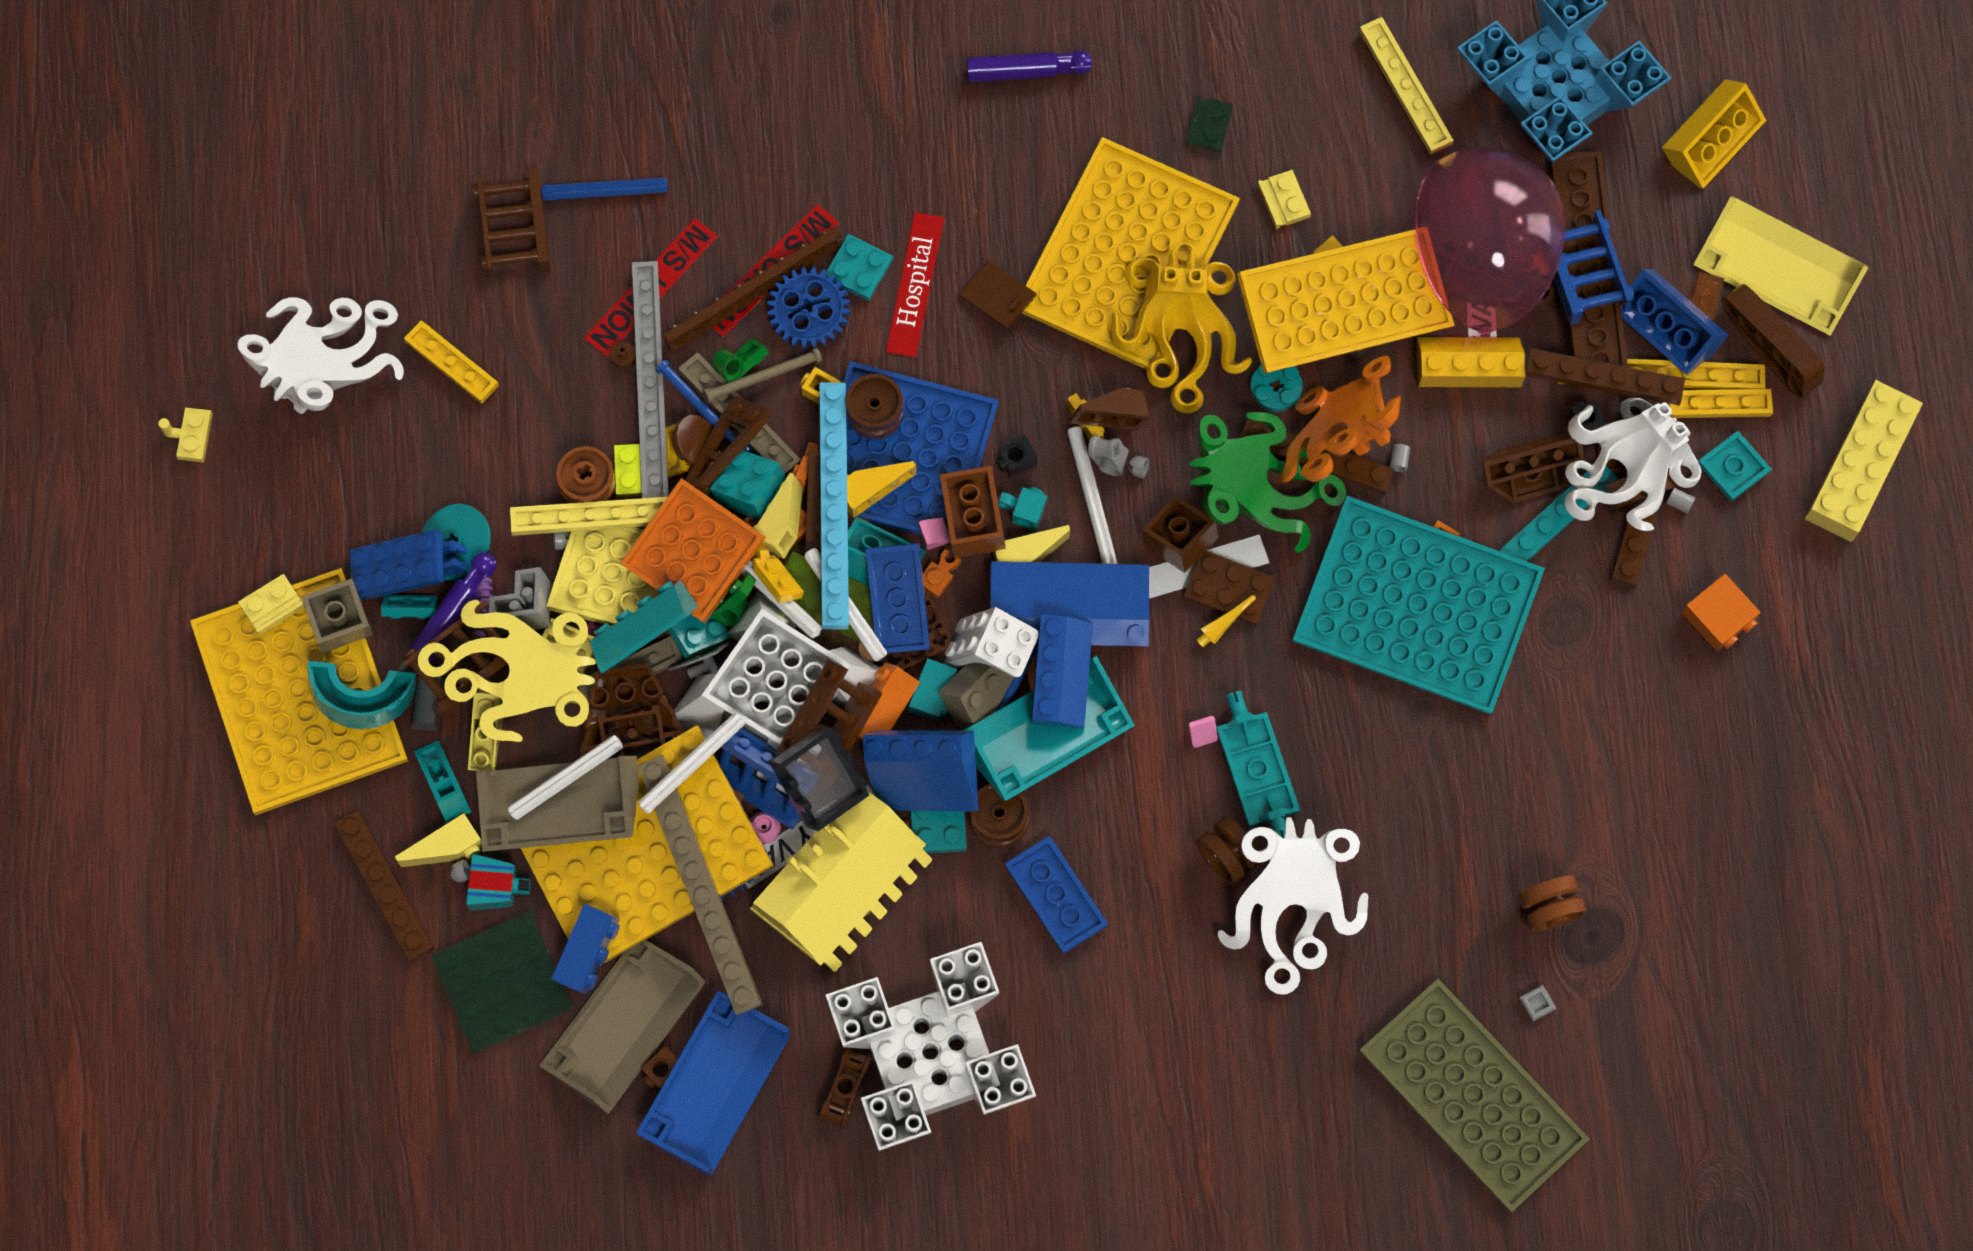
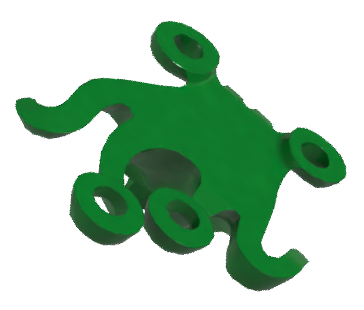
(1237, 479)

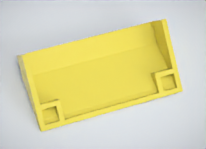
(1781, 265)

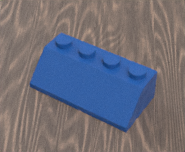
(1672, 322)
(1062, 671)

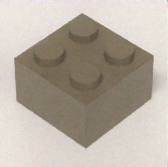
(337, 615)

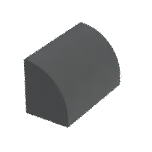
(423, 716)

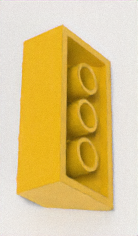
(1714, 132)
(1470, 362)

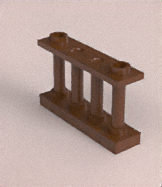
(535, 231)
(485, 668)
(849, 720)

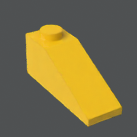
(873, 484)

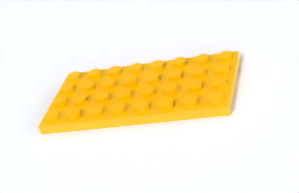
(1340, 301)

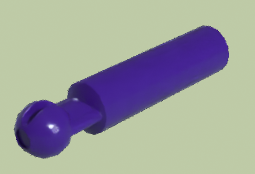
(1027, 66)
(461, 593)

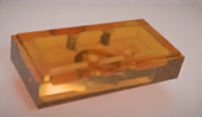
(1707, 293)

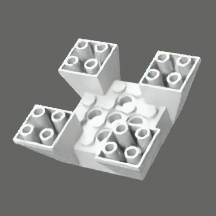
(765, 641)
(909, 1095)

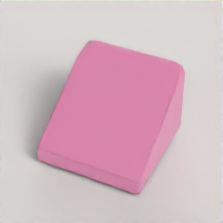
(934, 532)
(1202, 731)

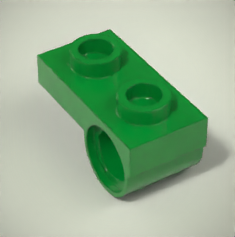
(740, 362)
(734, 602)

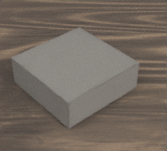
(1537, 1003)

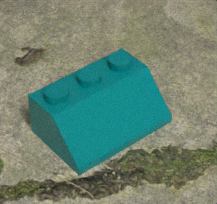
(863, 536)

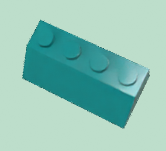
(641, 625)

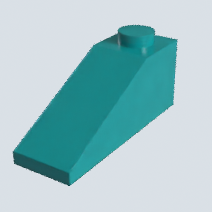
(442, 781)

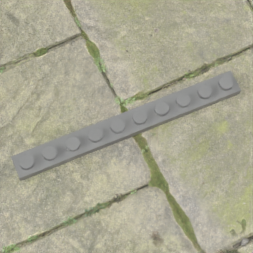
(650, 383)

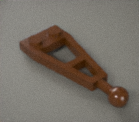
(739, 413)

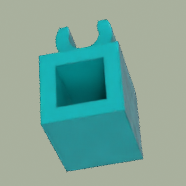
(1027, 509)

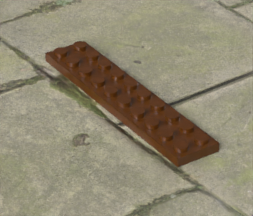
(1582, 192)

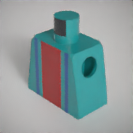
(494, 884)

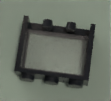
(820, 778)

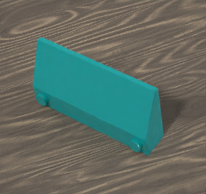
(1020, 754)

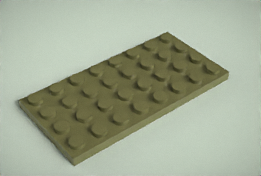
(1474, 1095)

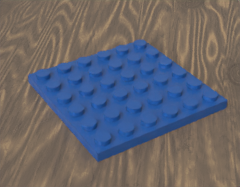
(939, 432)

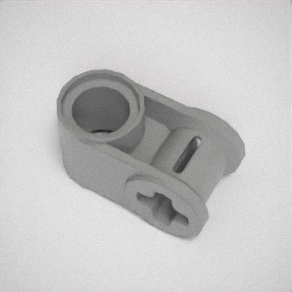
(1108, 454)

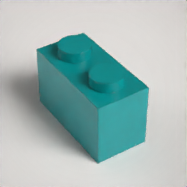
(926, 699)

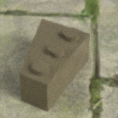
(974, 693)

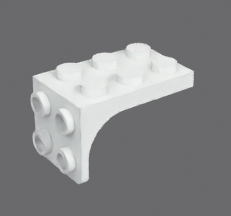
(993, 640)

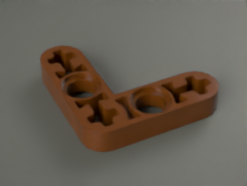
(935, 650)

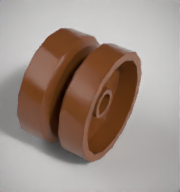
(586, 476)
(1552, 903)

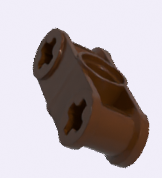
(840, 1102)

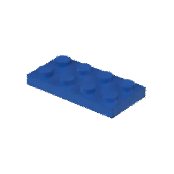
(397, 565)
(898, 597)
(1056, 895)

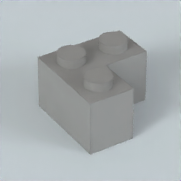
(528, 600)

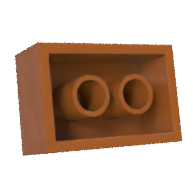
(972, 511)

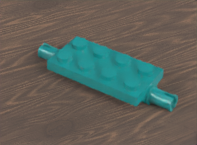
(1257, 767)

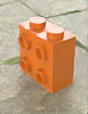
(1721, 613)

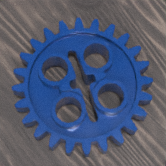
(800, 287)

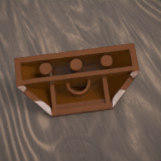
(1531, 467)

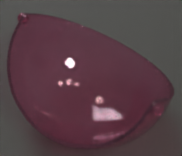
(1489, 235)

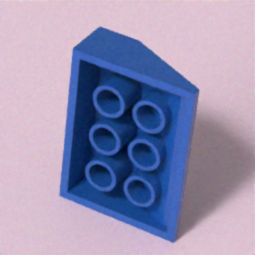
(922, 769)

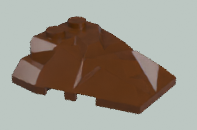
(631, 707)

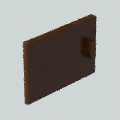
(997, 294)

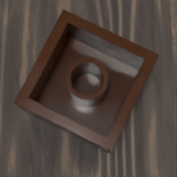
(1180, 533)

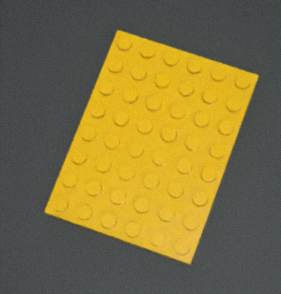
(1118, 214)
(266, 704)
(638, 874)

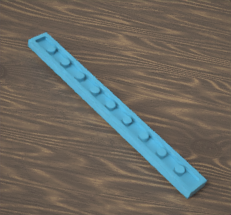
(833, 506)

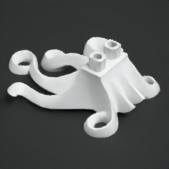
(307, 369)
(1645, 446)
(1300, 874)

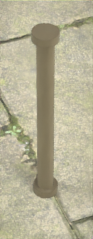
(813, 356)

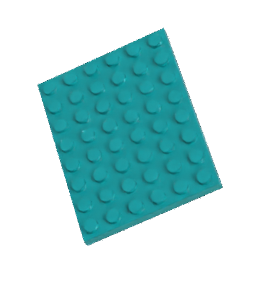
(1418, 605)

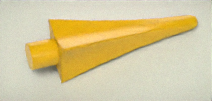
(1216, 629)

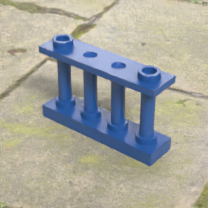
(1567, 283)
(755, 755)

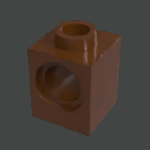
(663, 1057)

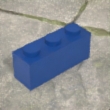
(586, 949)

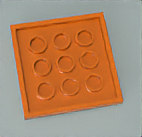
(694, 543)

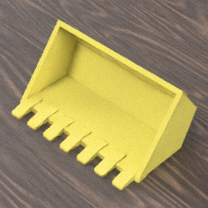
(840, 879)

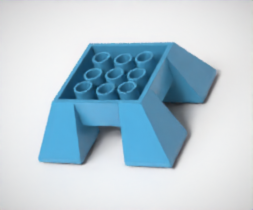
(1560, 45)

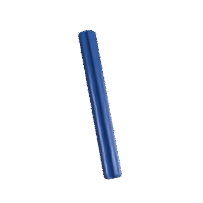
(604, 188)

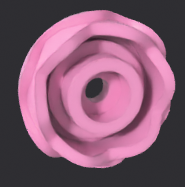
(772, 829)

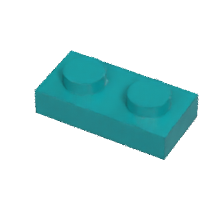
(409, 606)

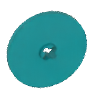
(467, 526)

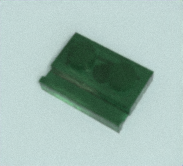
(1209, 124)

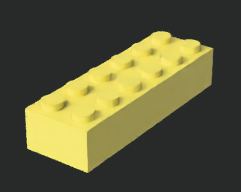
(1863, 461)

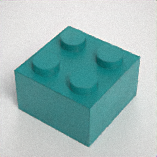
(748, 484)

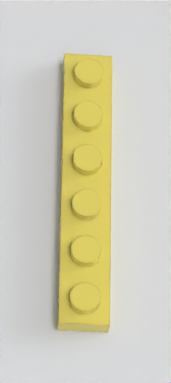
(1406, 85)
(584, 516)

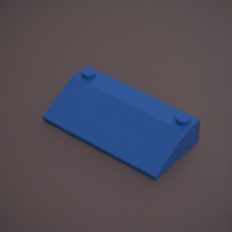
(1105, 594)
(714, 1084)

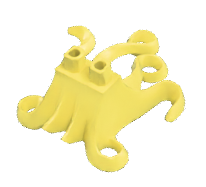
(539, 671)

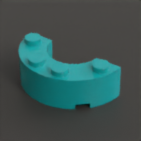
(360, 708)

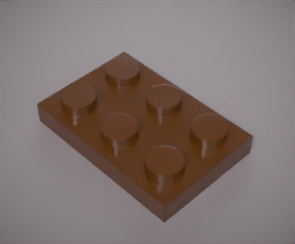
(1226, 584)

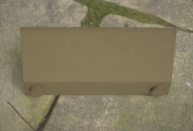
(589, 809)
(623, 1024)

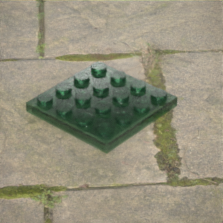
(501, 982)

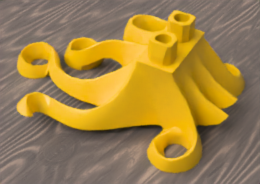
(1181, 301)

